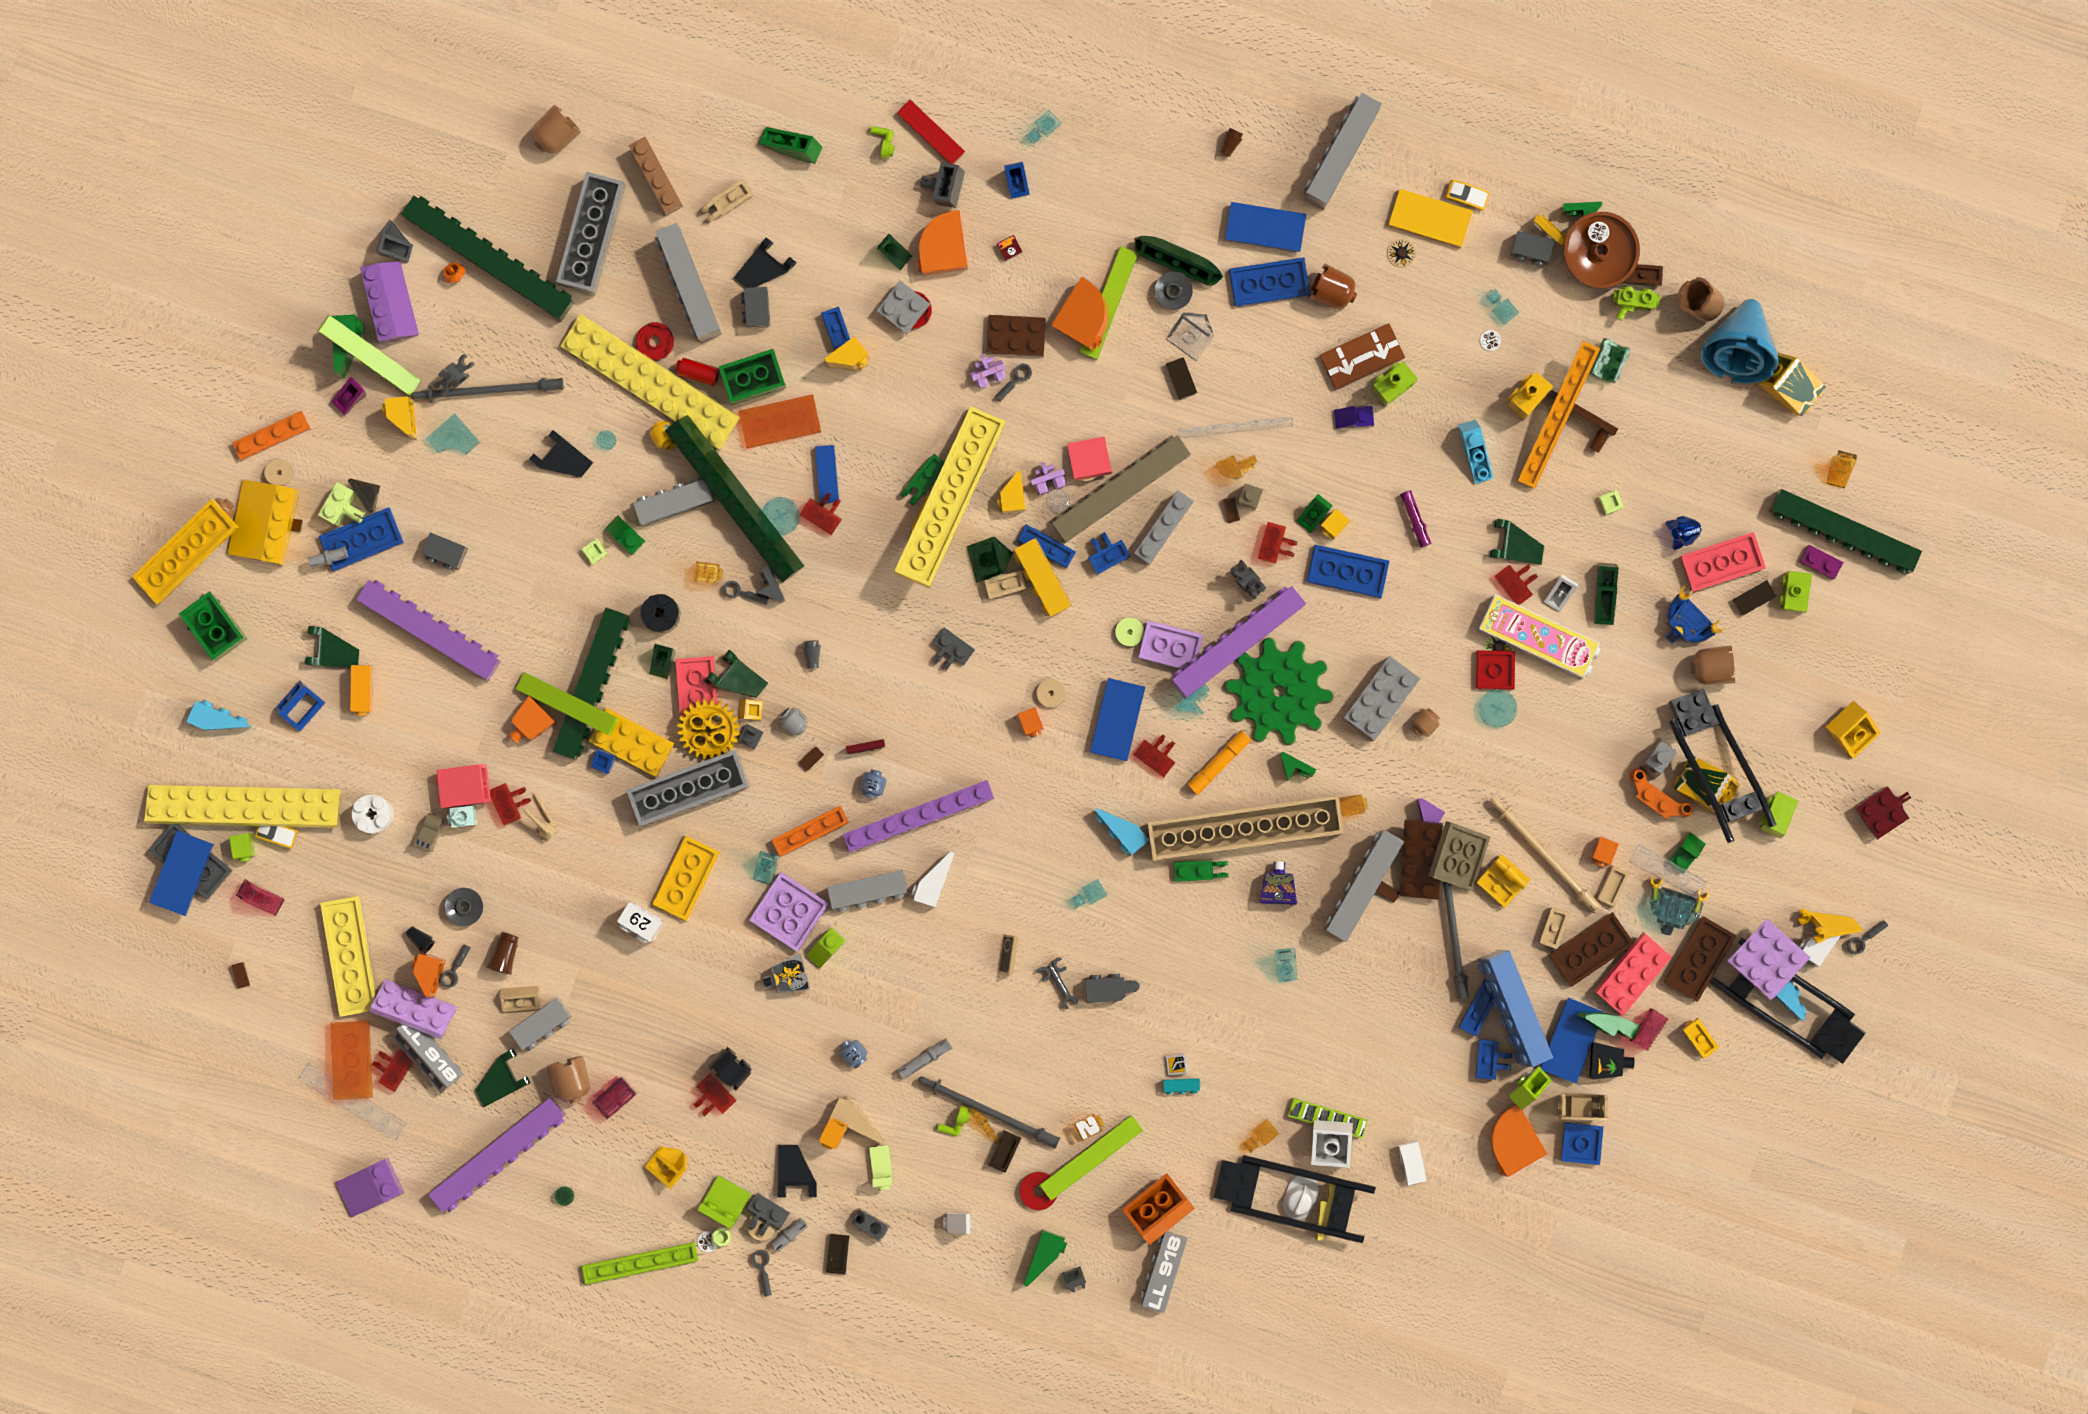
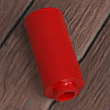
(697, 371)

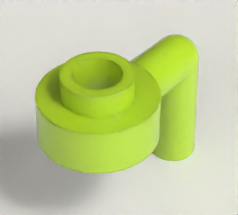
(887, 149)
(962, 1117)

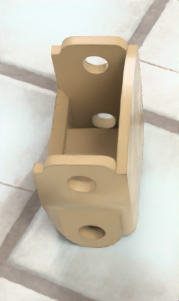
(1583, 1106)

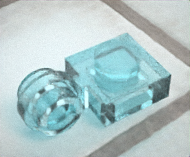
(1047, 124)
(1504, 311)
(1093, 892)

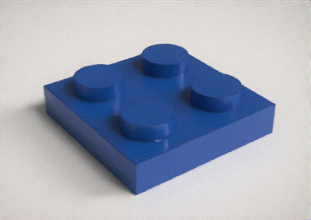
(1582, 1143)

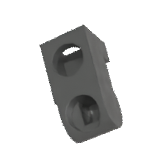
(870, 1224)

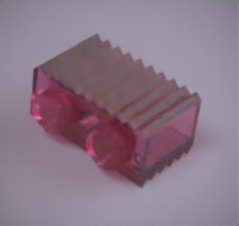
(1649, 1028)
(614, 1097)

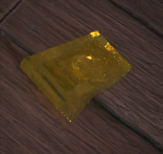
(1841, 469)

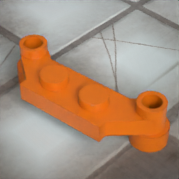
(1657, 799)

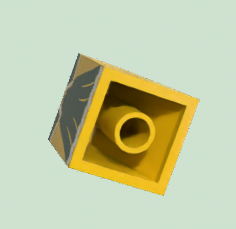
(1793, 385)
(1722, 784)

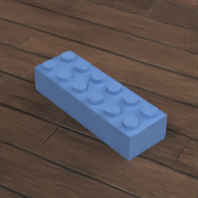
(1515, 1008)

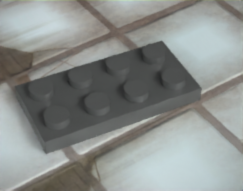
(215, 870)

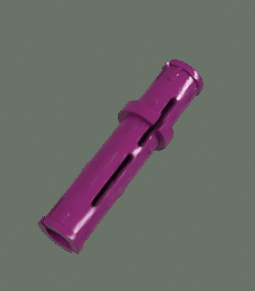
(1418, 525)

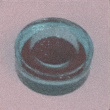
(606, 440)

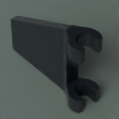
(762, 267)
(563, 458)
(793, 1170)

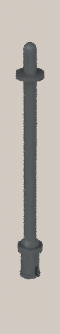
(543, 385)
(1460, 977)
(1039, 1134)

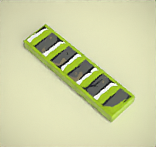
(1309, 1112)

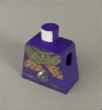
(1278, 887)

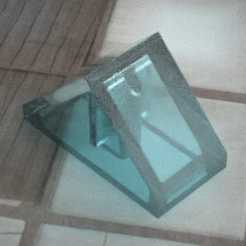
(766, 868)

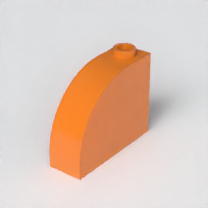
(942, 245)
(1084, 315)
(1514, 1142)

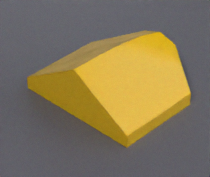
(667, 1165)

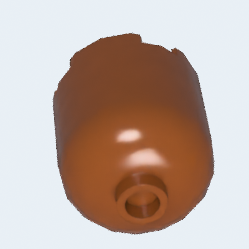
(1333, 288)

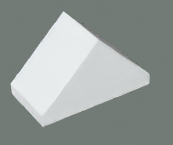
(1560, 592)

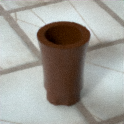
(504, 954)

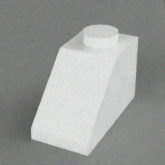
(1817, 951)
(958, 1222)

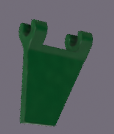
(1518, 545)
(332, 650)
(737, 678)
(500, 1080)

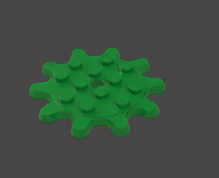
(1258, 697)

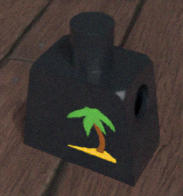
(1608, 1061)

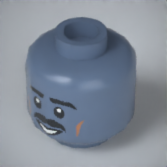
(872, 784)
(853, 1053)

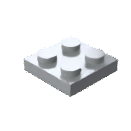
(903, 307)

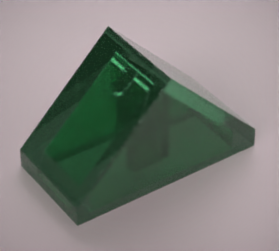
(893, 252)
(662, 661)

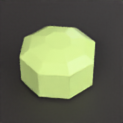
(720, 1237)

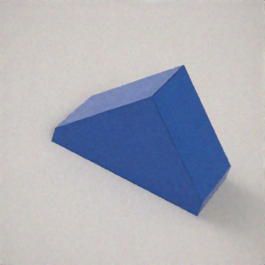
(1016, 179)

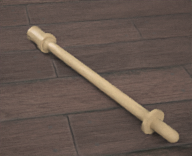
(1582, 894)

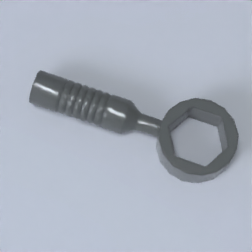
(1011, 384)
(749, 595)
(1869, 935)
(458, 962)
(764, 1276)

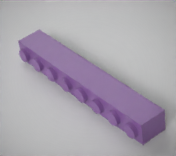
(428, 630)
(1238, 642)
(918, 816)
(497, 1154)

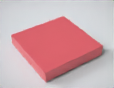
(1089, 458)

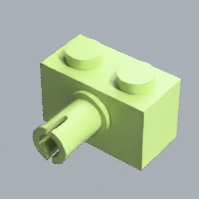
(339, 505)

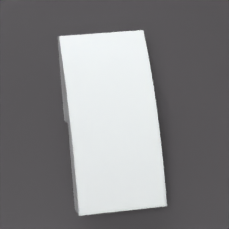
(1412, 1163)

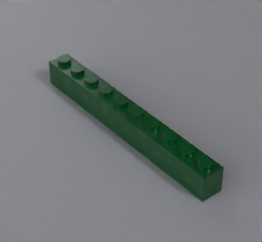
(487, 258)
(734, 498)

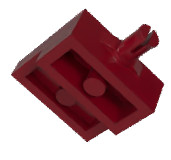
(1883, 811)

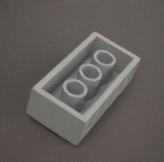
(1381, 698)

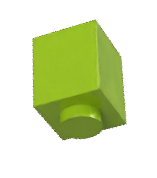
(242, 847)

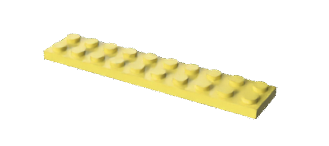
(649, 380)
(949, 497)
(242, 806)

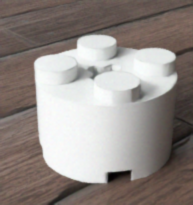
(364, 806)

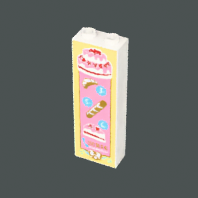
(1539, 637)

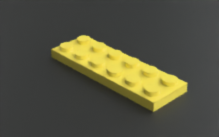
(349, 955)

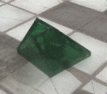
(988, 558)

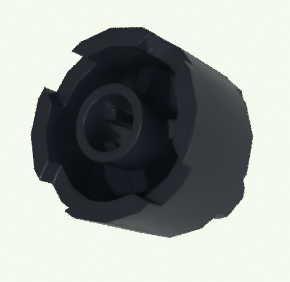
(650, 610)
(730, 1069)

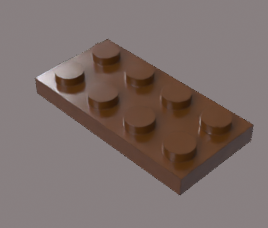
(1418, 852)
(1591, 949)
(1700, 958)

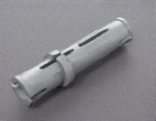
(925, 1058)

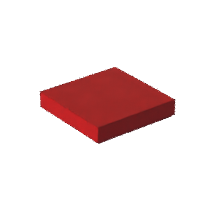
(1495, 670)

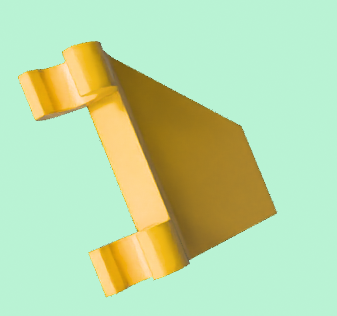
(1829, 924)

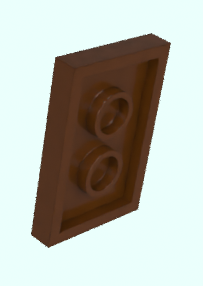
(1016, 335)

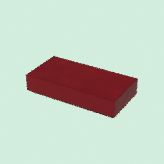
(865, 746)

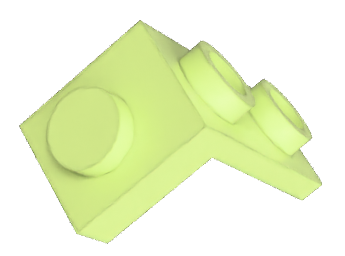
(881, 1167)

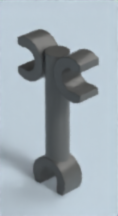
(1052, 970)

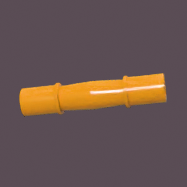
(1219, 762)

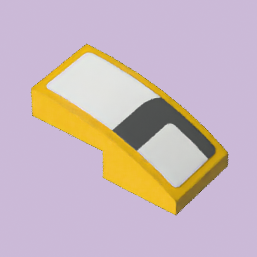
(1467, 194)
(279, 835)

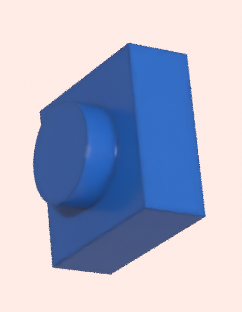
(603, 761)

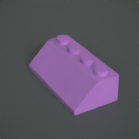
(389, 301)

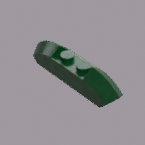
(1177, 259)

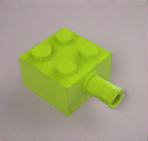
(1394, 384)

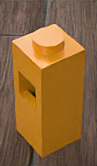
(361, 689)

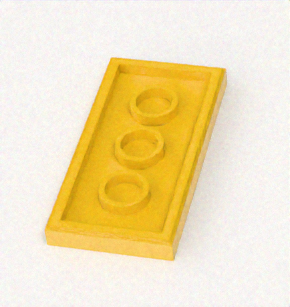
(1430, 218)
(685, 878)

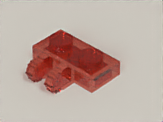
(820, 515)
(1272, 542)
(1513, 585)
(1154, 758)
(505, 804)
(396, 1070)
(716, 1093)

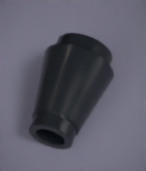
(421, 940)

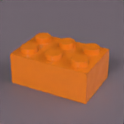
(1158, 1209)

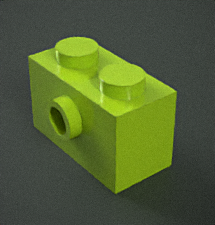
(1795, 592)
(1782, 810)
(1529, 1088)

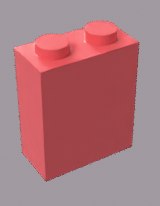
(463, 786)

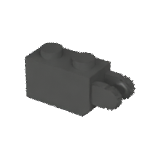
(1109, 988)

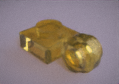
(1265, 1133)

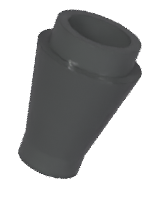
(812, 653)

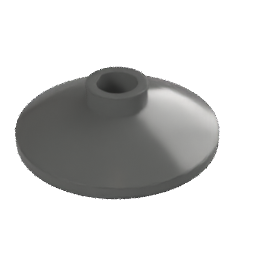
(1180, 283)
(454, 909)

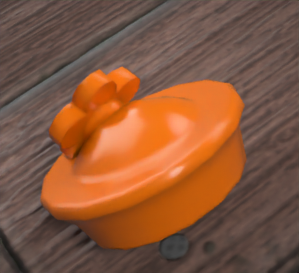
(453, 272)

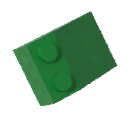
(343, 359)
(212, 626)

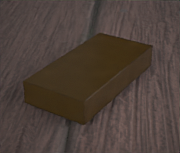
(1181, 378)
(1754, 597)
(1004, 1151)
(837, 1253)

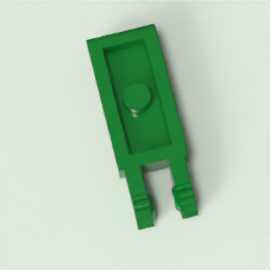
(924, 478)
(1198, 870)

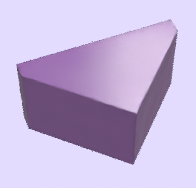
(1429, 812)

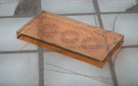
(780, 421)
(351, 1060)

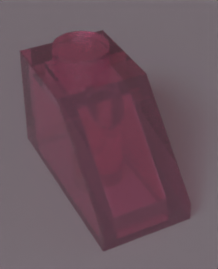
(260, 897)

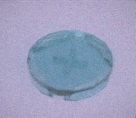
(782, 514)
(1498, 708)

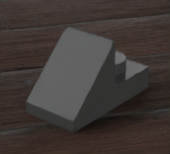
(773, 590)

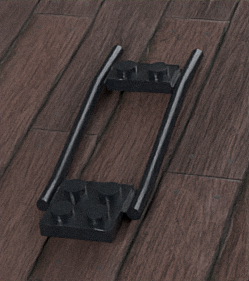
(1696, 714)
(1837, 1034)
(1239, 1181)

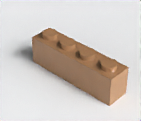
(655, 176)

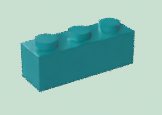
(1181, 1085)

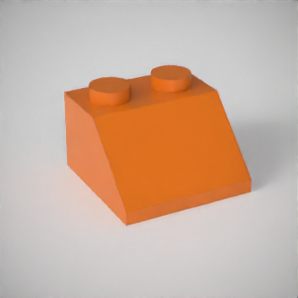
(428, 972)

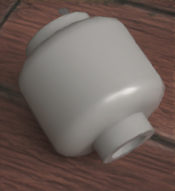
(793, 721)

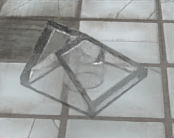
(1191, 334)

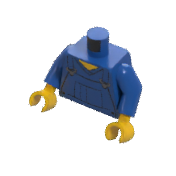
(1688, 621)

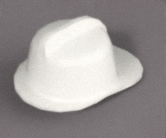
(1300, 1197)

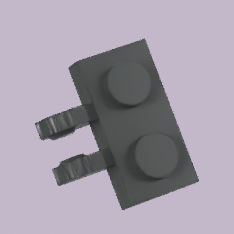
(954, 647)
(768, 1212)

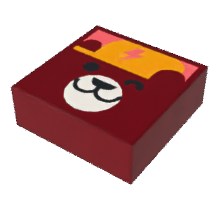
(1009, 247)

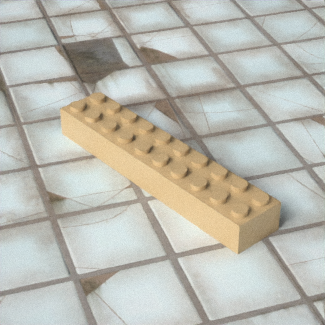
(1245, 828)

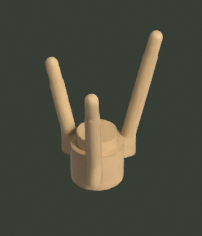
(545, 830)

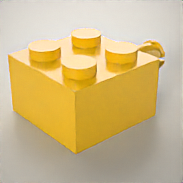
(1529, 396)

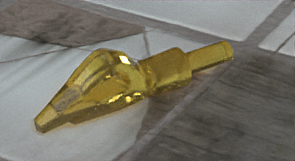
(983, 1123)

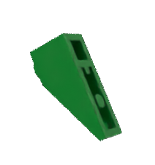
(791, 144)
(1047, 1251)

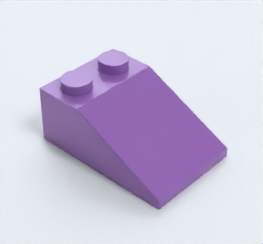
(370, 1187)

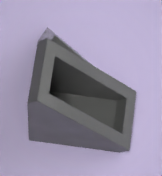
(394, 244)

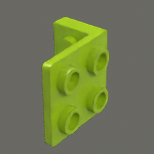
(724, 1202)

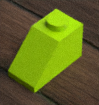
(826, 947)

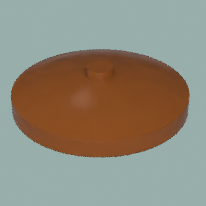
(1601, 263)

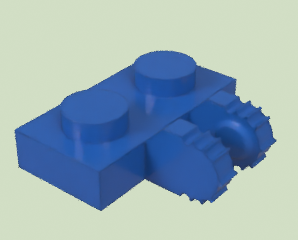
(1109, 556)
(1487, 1059)

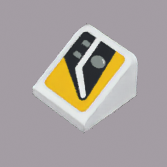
(1176, 1064)

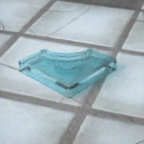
(453, 435)

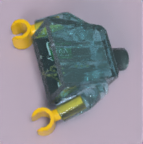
(1674, 907)

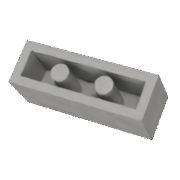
(541, 1025)

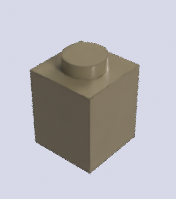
(1250, 496)

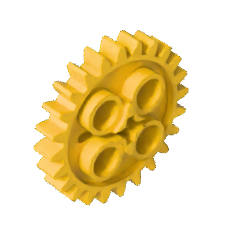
(706, 711)

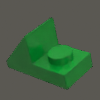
(1584, 208)
(1314, 513)
(625, 535)
(1290, 763)
(1687, 851)

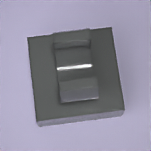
(750, 736)
(1074, 1278)

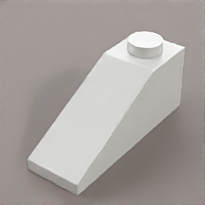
(931, 885)

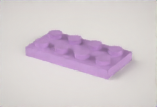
(413, 1009)

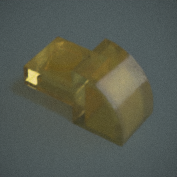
(1232, 469)

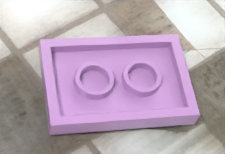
(1169, 645)

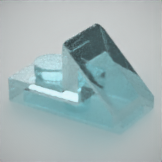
(1189, 704)
(1286, 964)

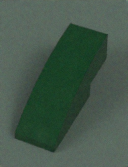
(1606, 593)

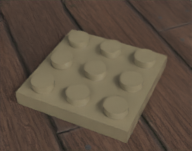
(1459, 856)

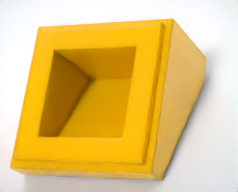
(750, 709)

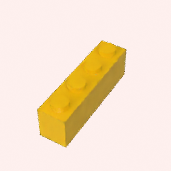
(1043, 577)

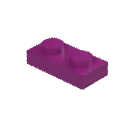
(1821, 562)

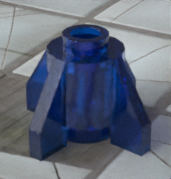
(1684, 531)

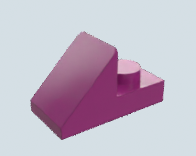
(348, 396)

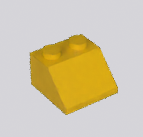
(849, 356)
(401, 413)
(1853, 729)

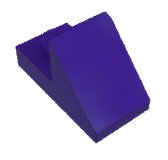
(1354, 417)

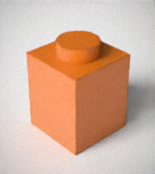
(1031, 722)
(1604, 851)

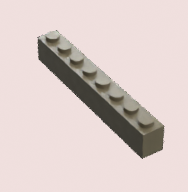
(1121, 488)

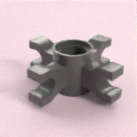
(453, 375)
(1247, 579)

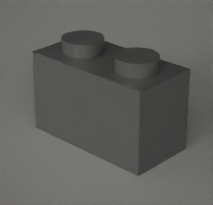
(1532, 248)
(756, 307)
(445, 551)

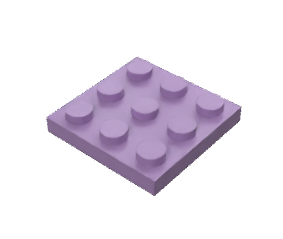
(789, 911)
(1768, 959)

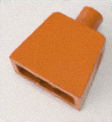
(531, 721)

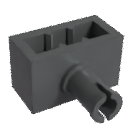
(946, 185)

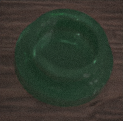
(564, 1196)

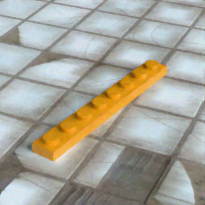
(1558, 414)

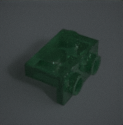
(1609, 361)

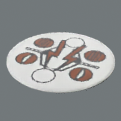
(1598, 232)
(1490, 340)
(705, 1242)

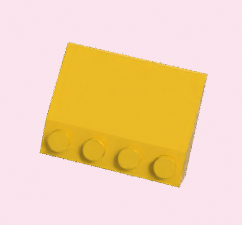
(264, 522)

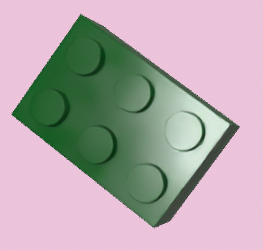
(752, 377)

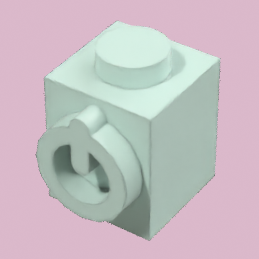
(462, 816)

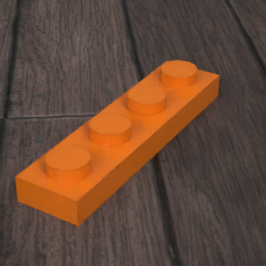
(271, 435)
(810, 831)

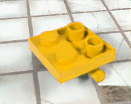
(1503, 881)

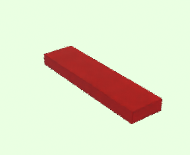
(931, 132)

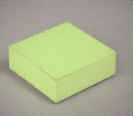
(1610, 502)
(594, 551)

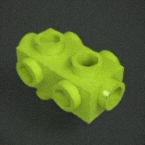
(1629, 300)

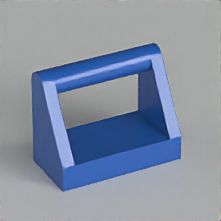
(291, 701)

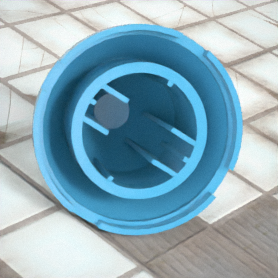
(1742, 346)

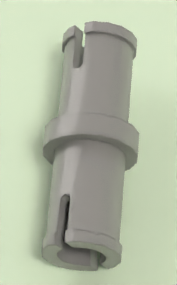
(328, 557)
(789, 1234)

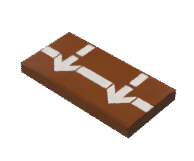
(1362, 356)

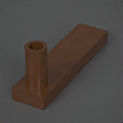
(1605, 430)

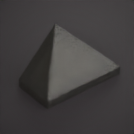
(366, 492)

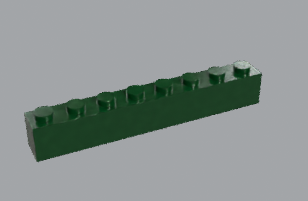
(1845, 531)
(592, 679)

